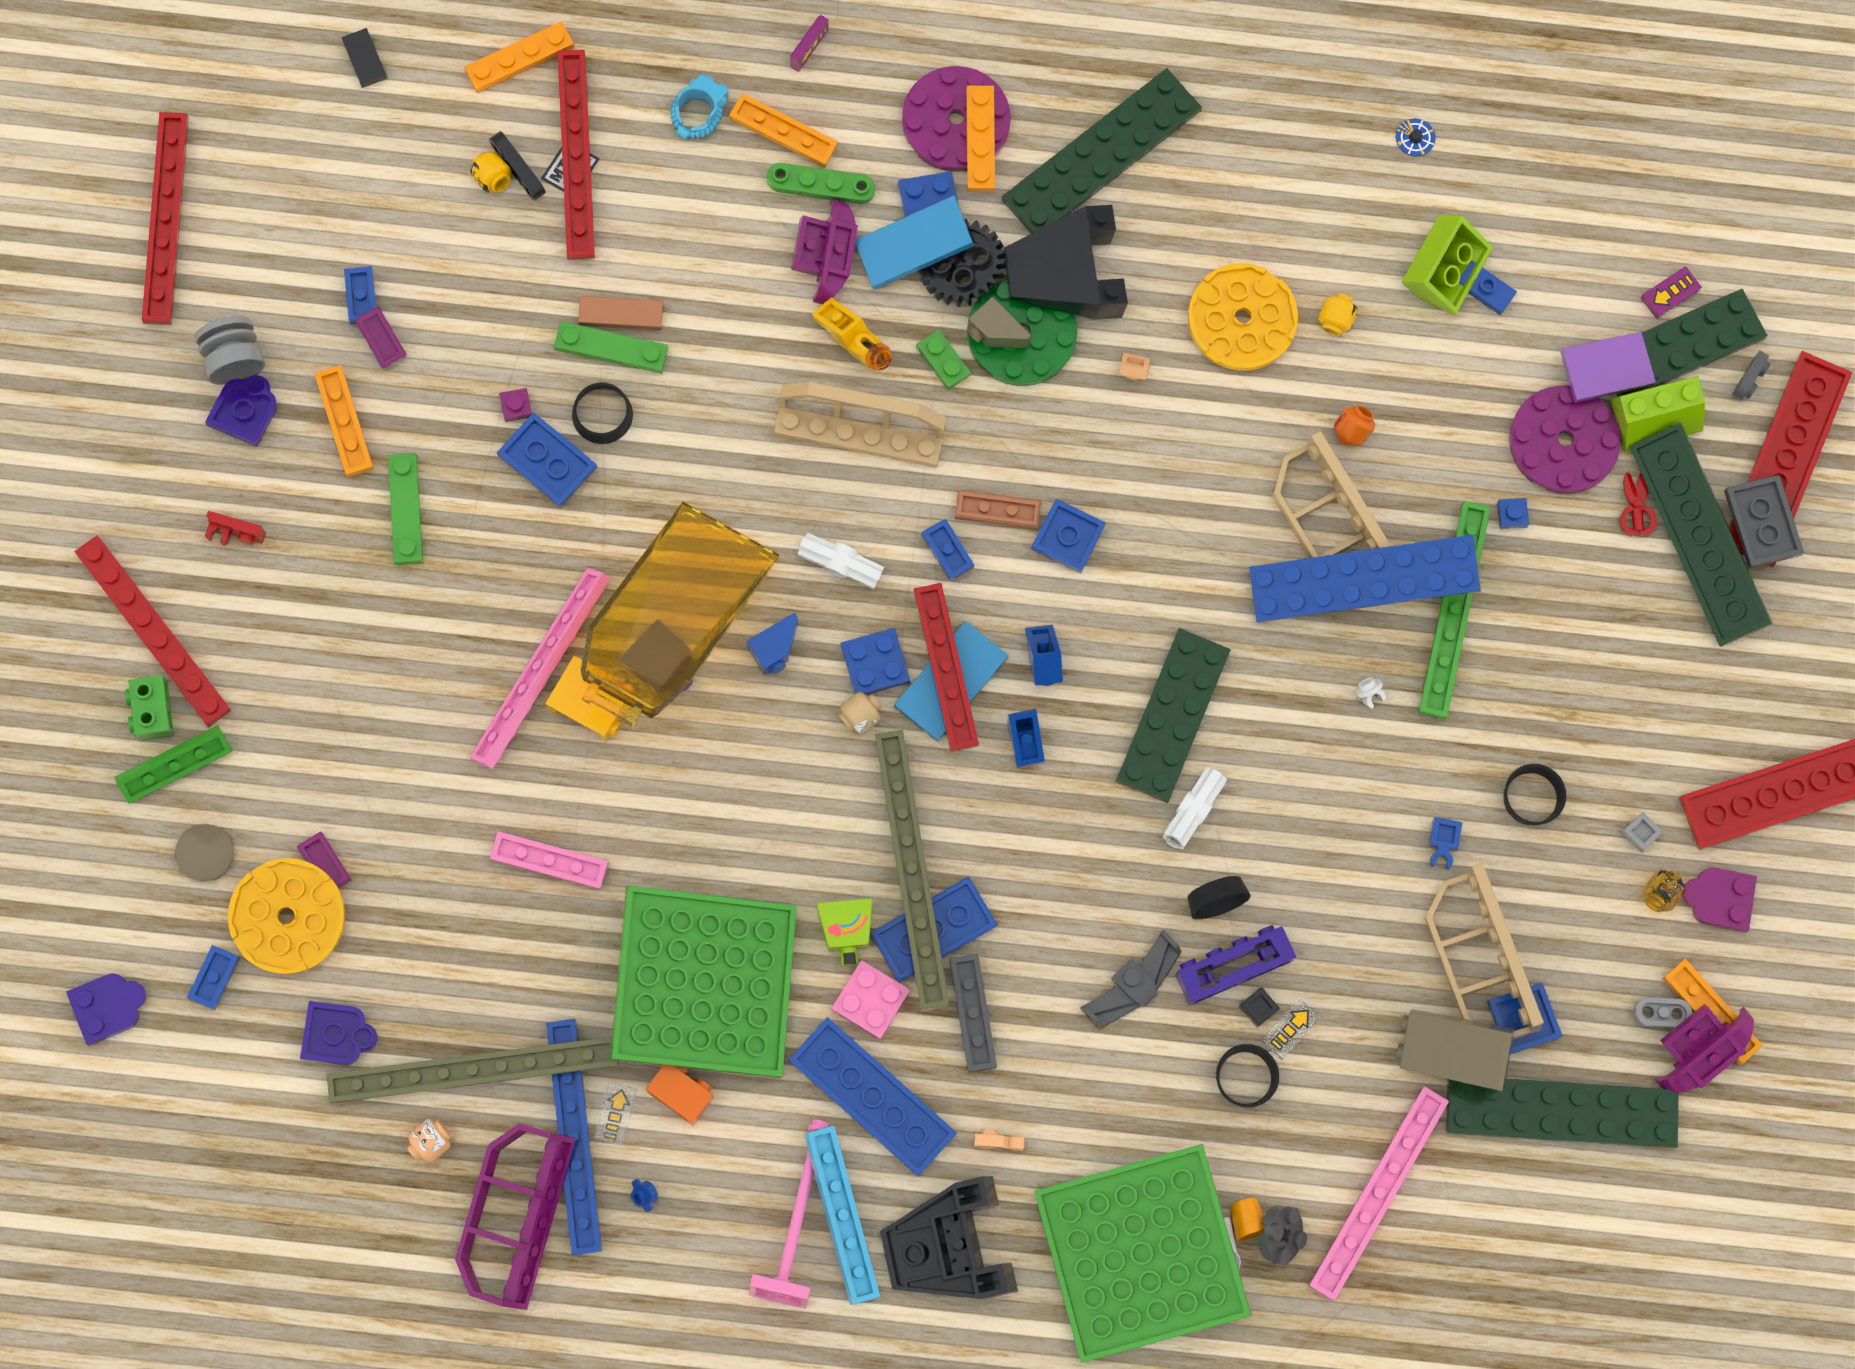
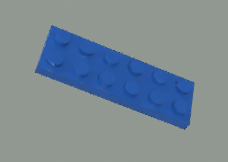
(872, 1097)

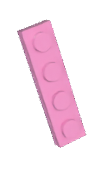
(549, 860)

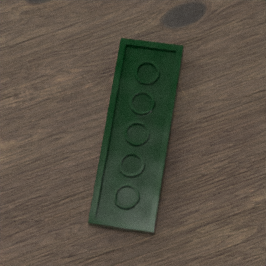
(1701, 337)
(1173, 715)

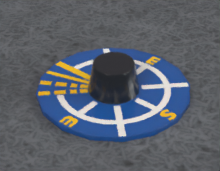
(1415, 137)

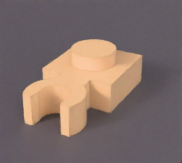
(991, 1140)

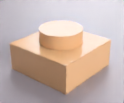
(1134, 366)

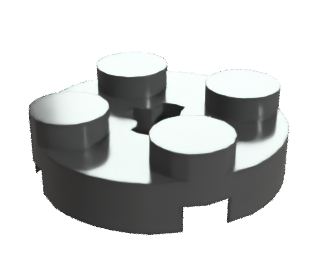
(1282, 1234)

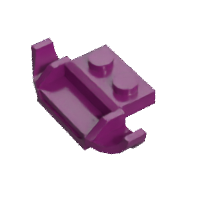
(826, 249)
(1704, 1048)

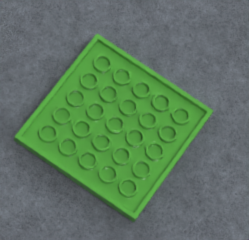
(703, 982)
(1142, 1253)

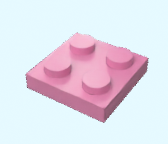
(870, 1000)

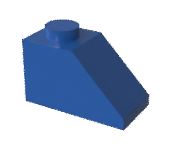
(773, 646)
(1044, 655)

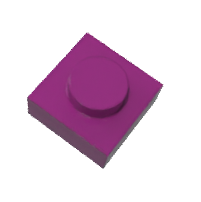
(515, 404)

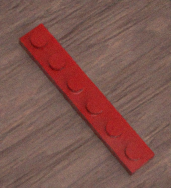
(946, 667)

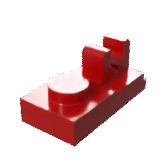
(245, 531)

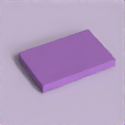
(1608, 367)

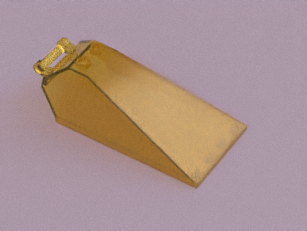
(670, 613)

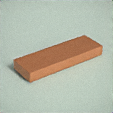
(620, 312)
(997, 509)

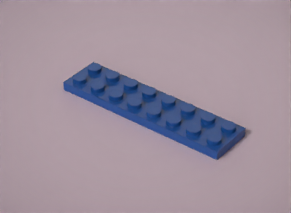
(1365, 578)

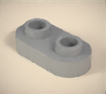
(1661, 1012)

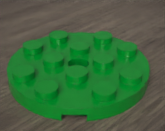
(1050, 344)

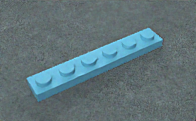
(842, 1215)

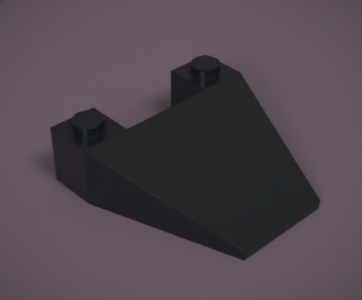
(1058, 266)
(939, 1247)

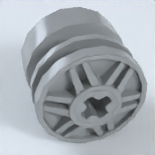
(229, 349)

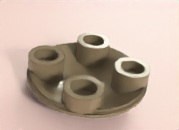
(204, 852)

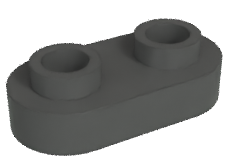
(1746, 385)

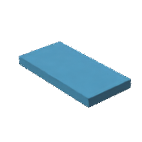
(914, 242)
(978, 662)

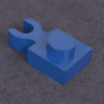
(1444, 837)

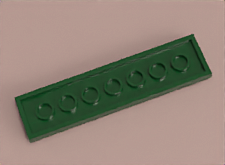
(1102, 152)
(1701, 535)
(1565, 1112)

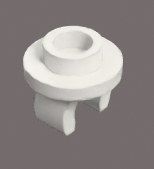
(1368, 688)

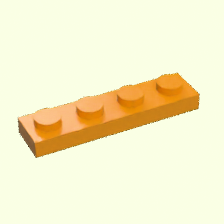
(518, 57)
(783, 130)
(980, 139)
(344, 421)
(1696, 991)

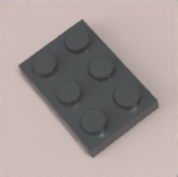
(1764, 521)

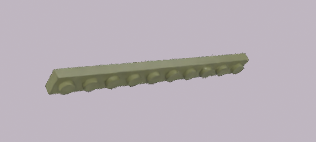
(912, 871)
(470, 1070)

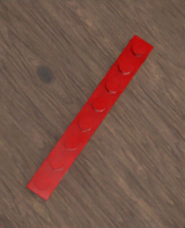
(576, 154)
(165, 218)
(152, 631)

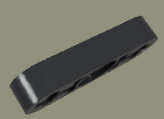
(518, 166)

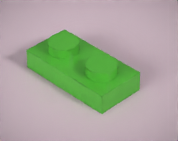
(943, 359)

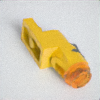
(853, 335)

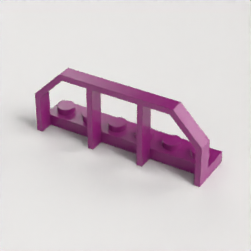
(537, 1222)

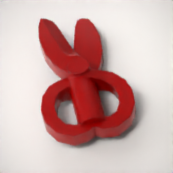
(1636, 499)

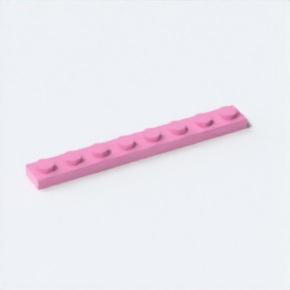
(539, 668)
(1378, 1193)

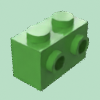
(150, 708)

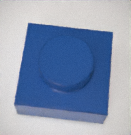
(1513, 513)

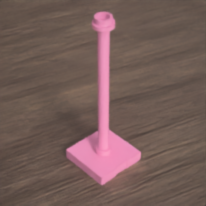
(780, 1288)

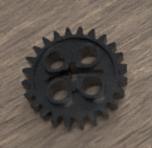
(981, 273)

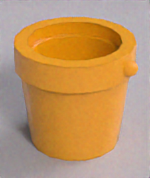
(1246, 1219)

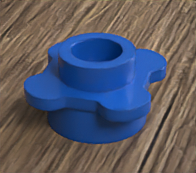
(644, 1194)

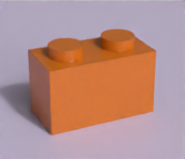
(680, 1093)

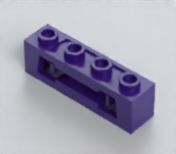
(1277, 946)

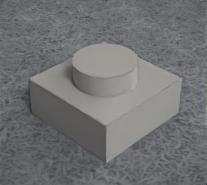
(1642, 832)

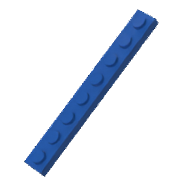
(573, 1122)

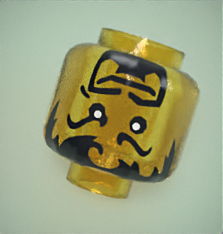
(1663, 891)

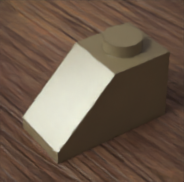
(997, 327)

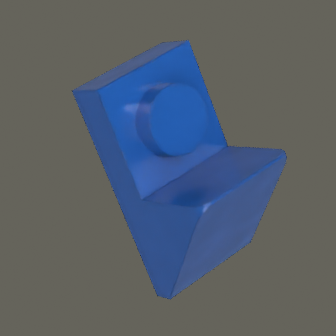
(1025, 737)

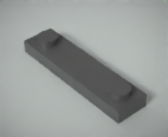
(973, 1013)

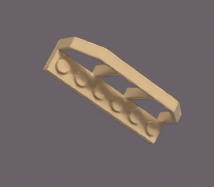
(858, 435)
(1345, 494)
(1499, 935)

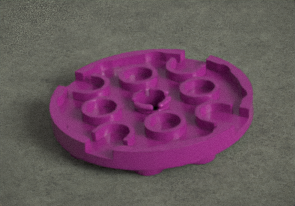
(928, 112)
(1547, 461)

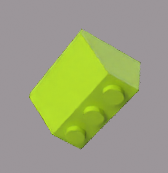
(1442, 261)
(1659, 408)

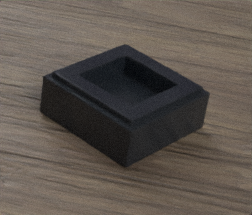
(1259, 1007)

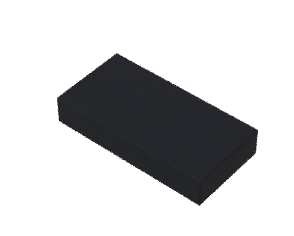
(364, 57)

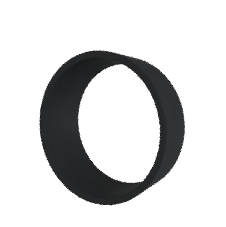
(608, 437)
(1550, 775)
(1217, 897)
(1269, 1060)

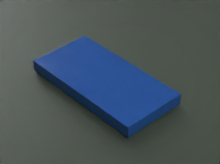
(958, 919)

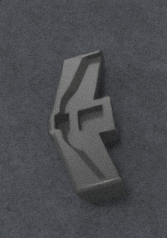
(1135, 983)

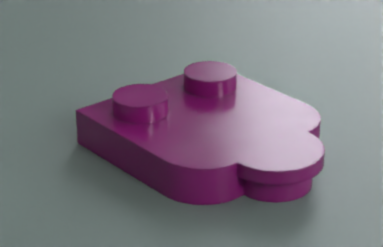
(1722, 898)

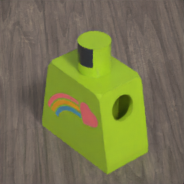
(846, 927)

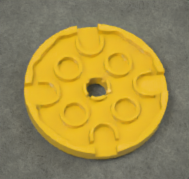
(1226, 339)
(256, 911)

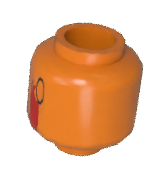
(1354, 425)

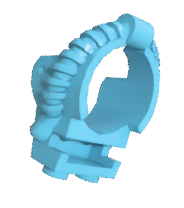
(704, 89)

